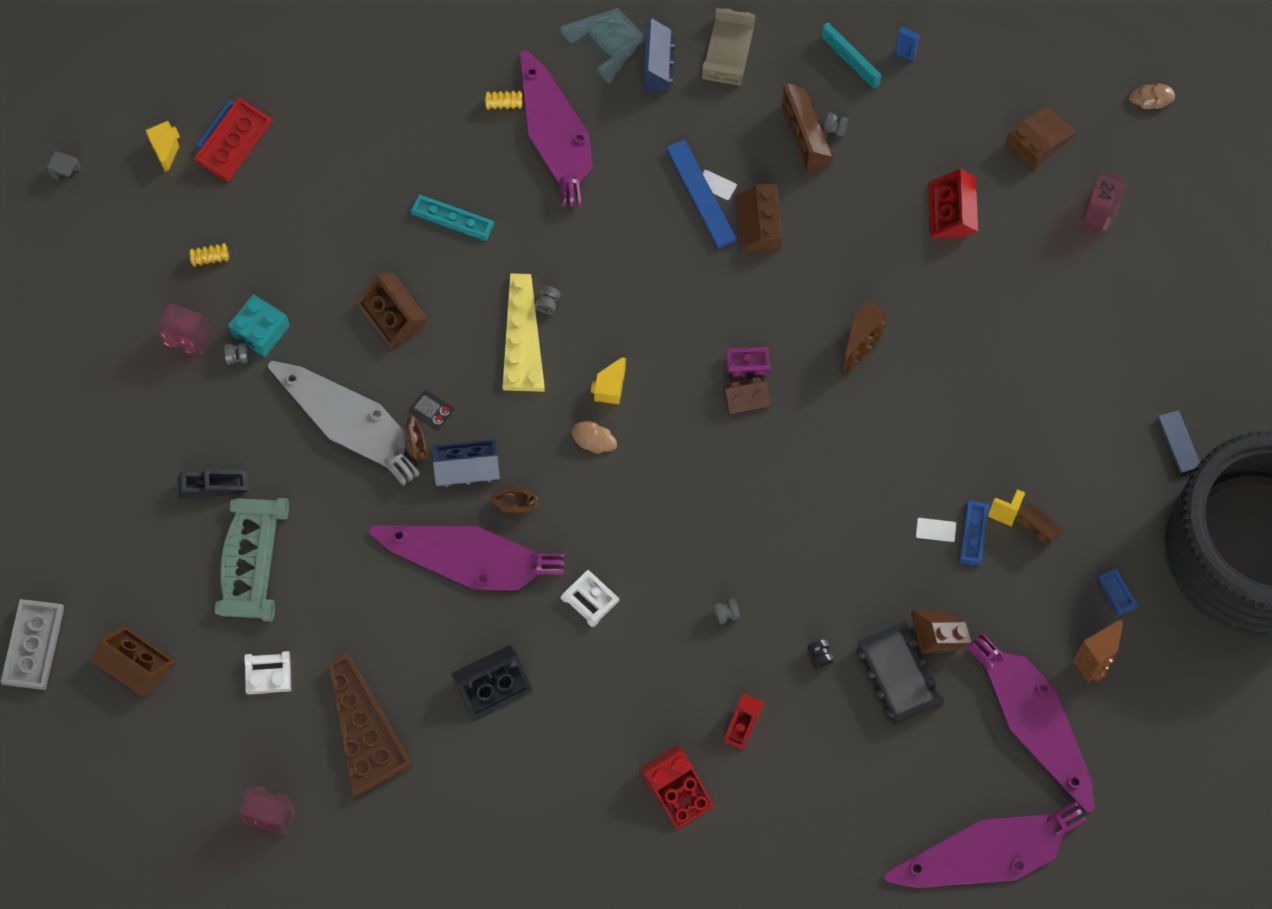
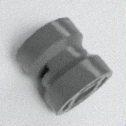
(836, 124)
(547, 299)
(231, 353)
(726, 611)

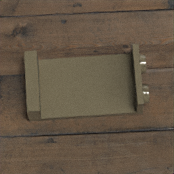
(729, 46)

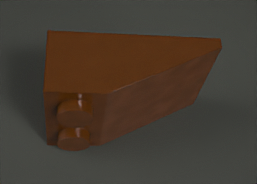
(1039, 137)

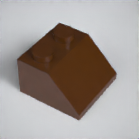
(940, 631)

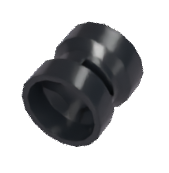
(820, 654)

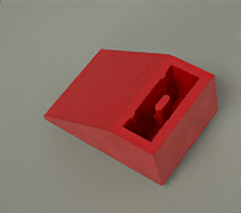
(676, 786)

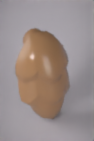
(1152, 96)
(593, 437)

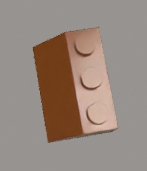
(1098, 652)

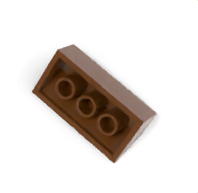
(806, 128)

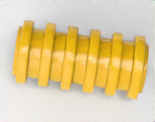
(503, 100)
(209, 254)

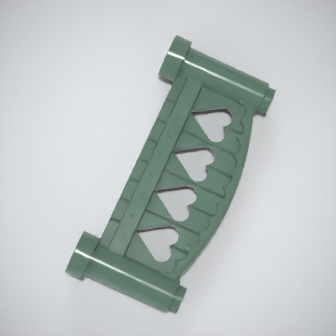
(253, 602)

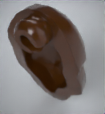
(415, 440)
(514, 500)

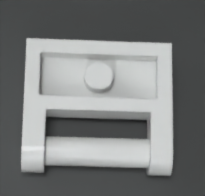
(595, 593)
(268, 679)

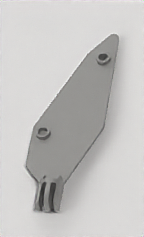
(348, 418)

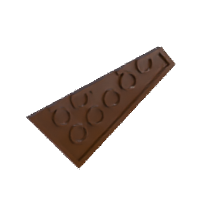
(367, 737)

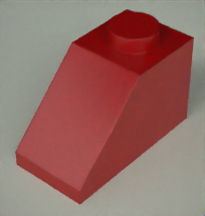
(743, 721)

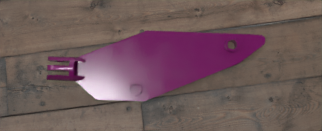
(555, 129)
(469, 555)
(1036, 717)
(989, 851)

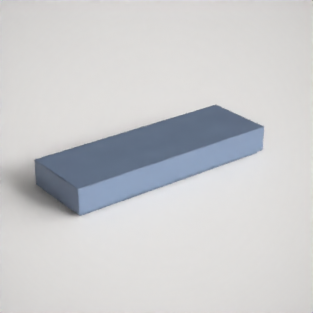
(1179, 442)

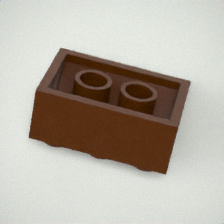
(758, 218)
(391, 309)
(132, 660)

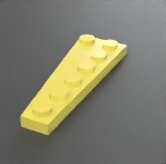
(522, 347)

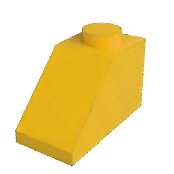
(164, 142)
(609, 383)

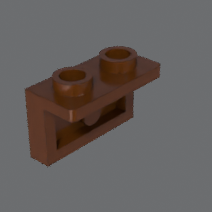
(747, 395)
(1039, 523)

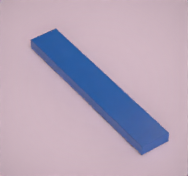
(701, 194)

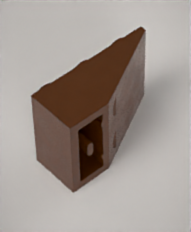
(866, 329)

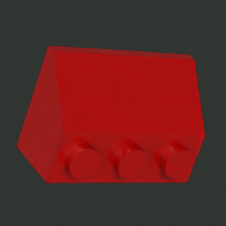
(953, 205)

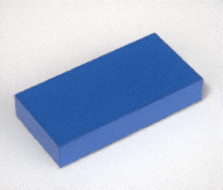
(907, 43)
(1117, 592)

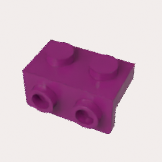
(748, 361)

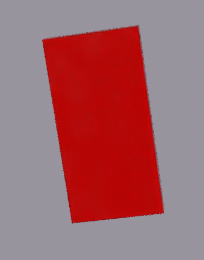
(233, 140)

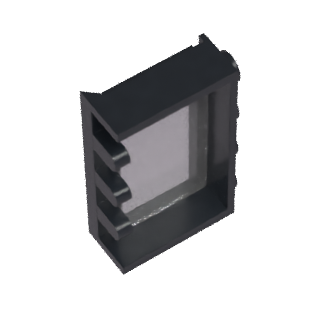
(898, 673)

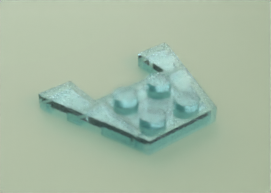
(613, 33)

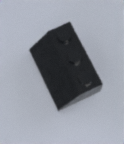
(491, 682)

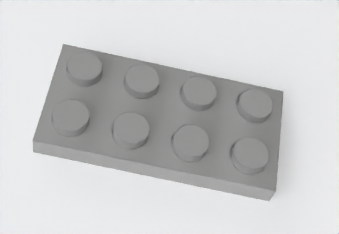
(32, 644)

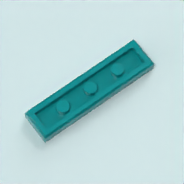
(851, 55)
(452, 217)

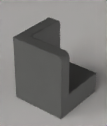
(62, 164)

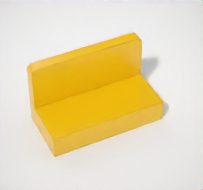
(1005, 511)

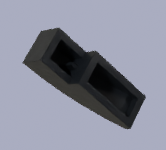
(211, 483)

